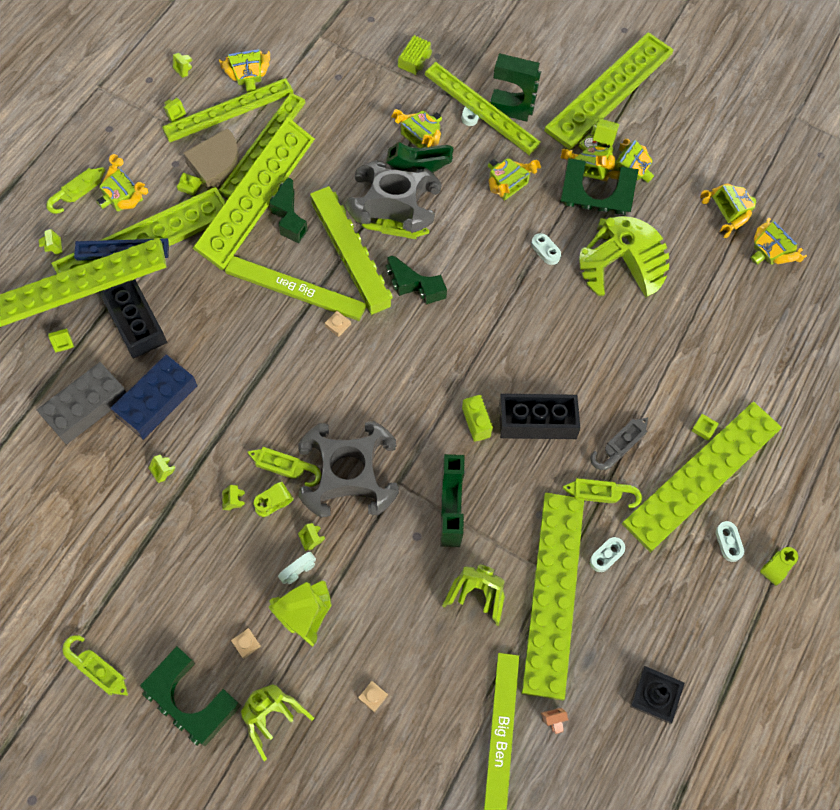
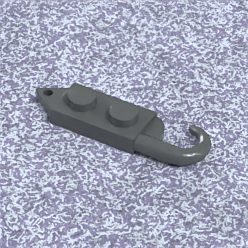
(622, 443)

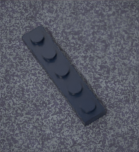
(98, 249)

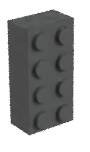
(82, 403)

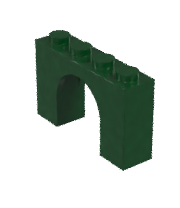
(523, 74)
(619, 200)
(451, 500)
(161, 687)

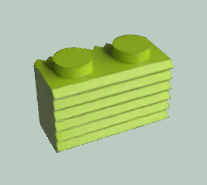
(414, 55)
(605, 131)
(477, 418)

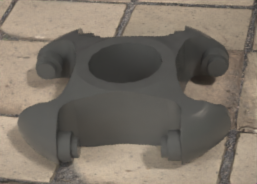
(394, 196)
(362, 485)

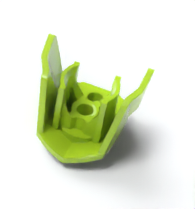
(484, 580)
(303, 609)
(262, 703)

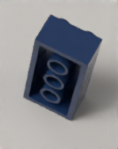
(154, 397)

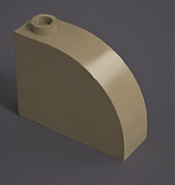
(214, 159)

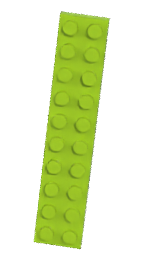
(608, 90)
(253, 194)
(174, 223)
(81, 281)
(701, 476)
(553, 597)

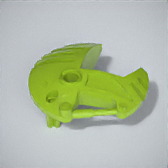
(642, 255)

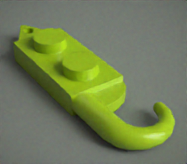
(76, 188)
(394, 228)
(284, 464)
(601, 491)
(95, 668)

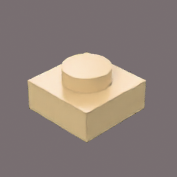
(337, 323)
(246, 643)
(373, 696)

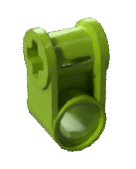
(274, 498)
(777, 567)

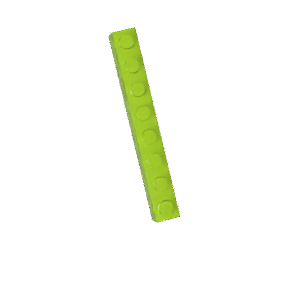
(350, 250)

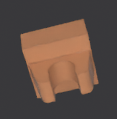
(555, 719)

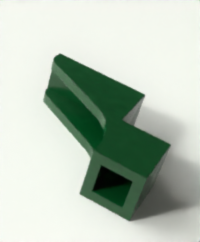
(432, 158)
(282, 205)
(407, 281)

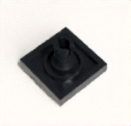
(657, 694)

